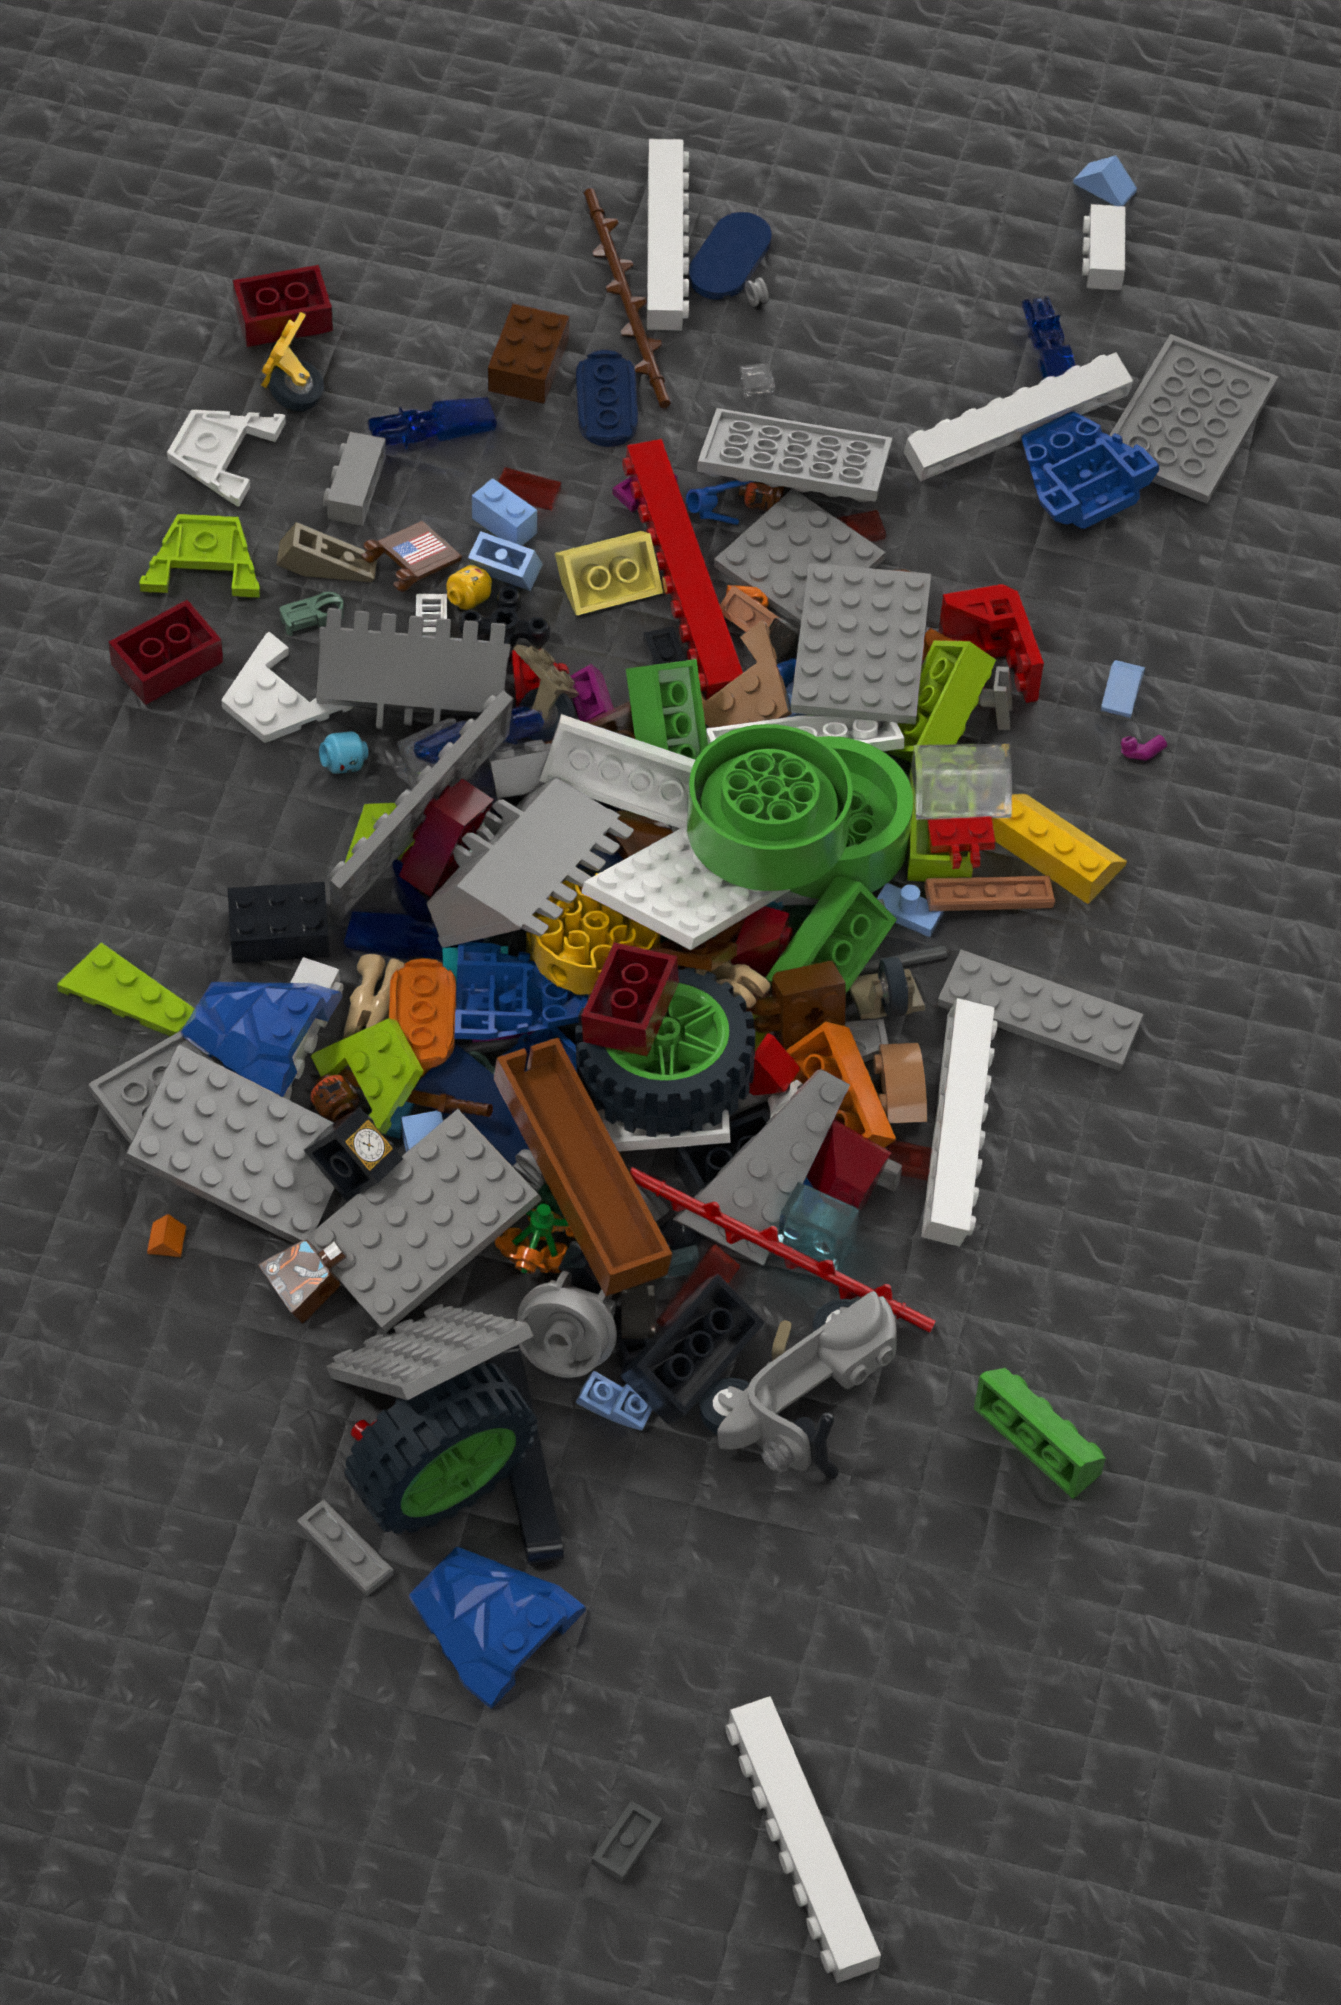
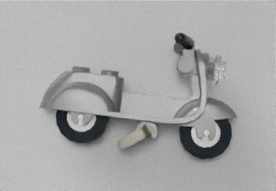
(846, 1343)

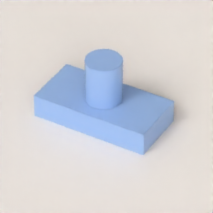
(910, 908)

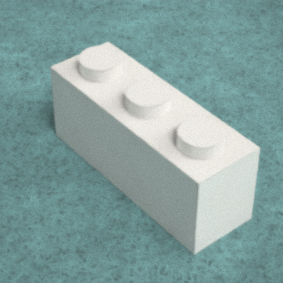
(1104, 247)

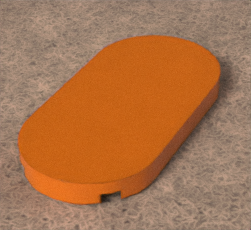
(425, 1009)

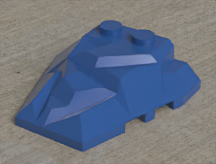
(1083, 471)
(507, 995)
(258, 1026)
(490, 1618)

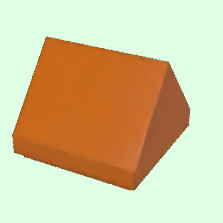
(167, 1237)

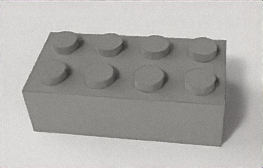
(518, 770)

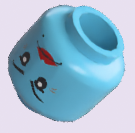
(343, 752)

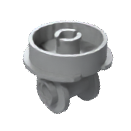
(569, 1327)

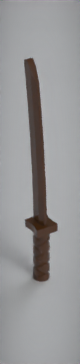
(444, 1103)

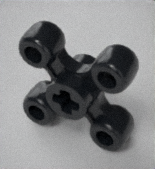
(509, 602)

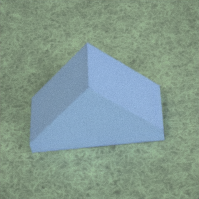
(1107, 180)
(1122, 688)

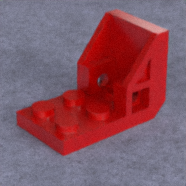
(992, 613)

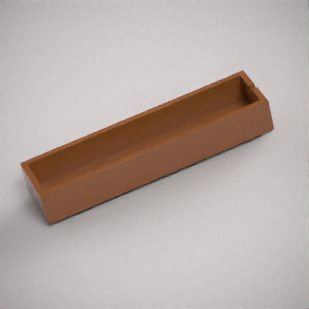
(582, 1167)

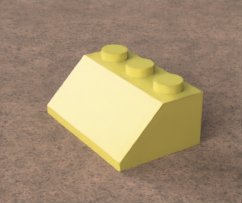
(609, 572)

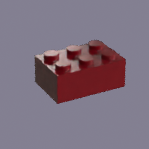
(272, 299)
(166, 652)
(447, 820)
(630, 999)

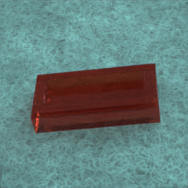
(531, 488)

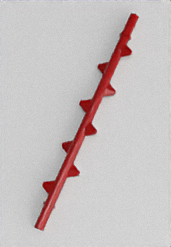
(769, 1240)

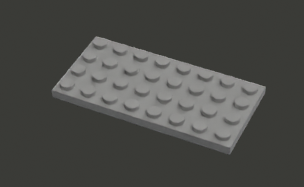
(395, 831)
(427, 1351)

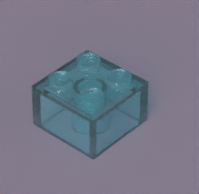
(818, 1225)

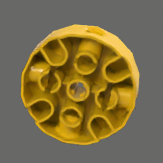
(581, 939)

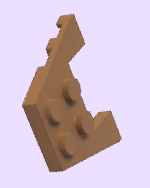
(756, 693)

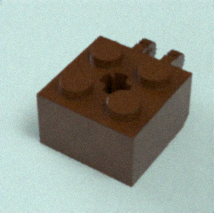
(802, 1002)

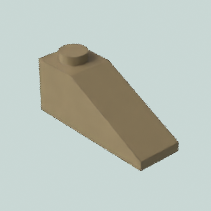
(322, 556)

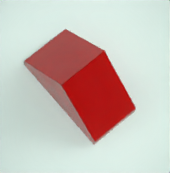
(772, 1068)

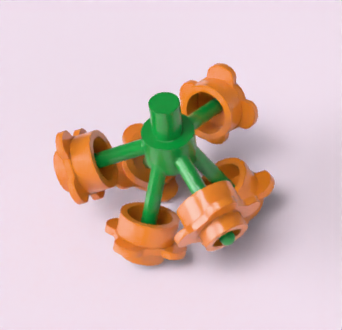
(517, 1247)

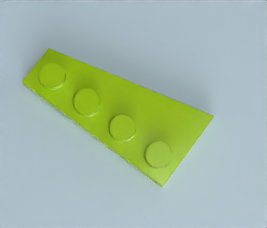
(126, 990)

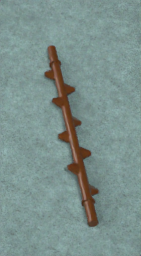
(631, 304)

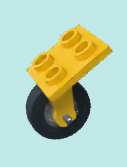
(292, 380)

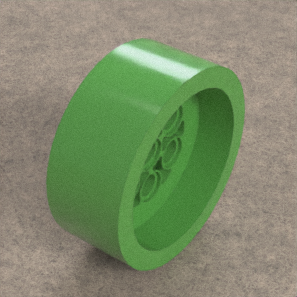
(769, 807)
(877, 819)

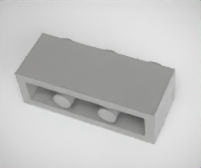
(355, 478)

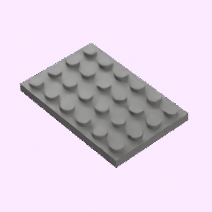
(1194, 414)
(795, 455)
(861, 643)
(234, 1145)
(424, 1220)

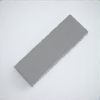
(345, 1547)

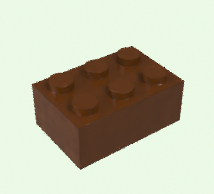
(528, 353)

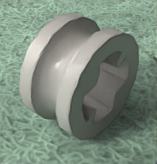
(756, 292)

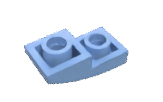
(613, 1401)

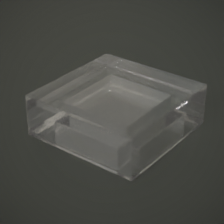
(757, 378)

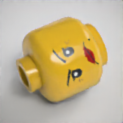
(469, 587)

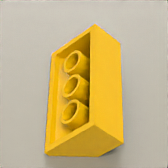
(1057, 848)

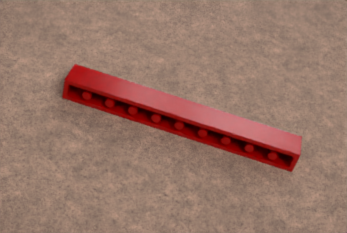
(682, 565)

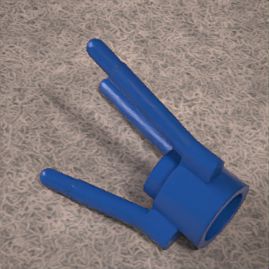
(705, 499)

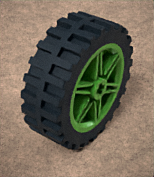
(692, 1070)
(441, 1449)

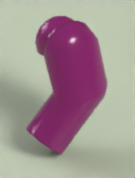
(1133, 750)

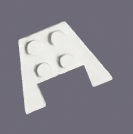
(209, 443)
(268, 703)

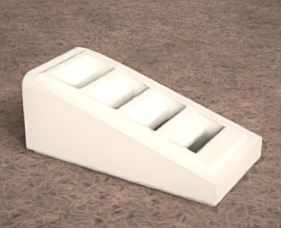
(431, 599)

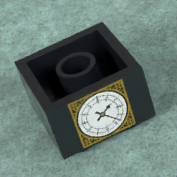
(353, 1154)

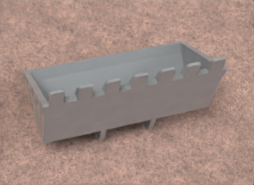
(409, 669)
(524, 863)

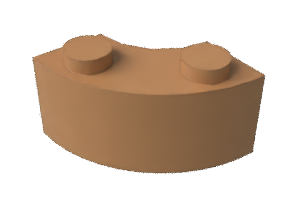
(901, 1082)

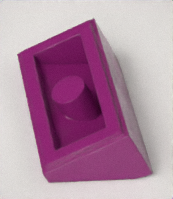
(593, 693)

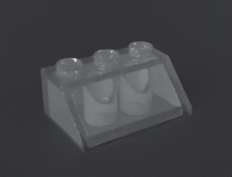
(962, 781)

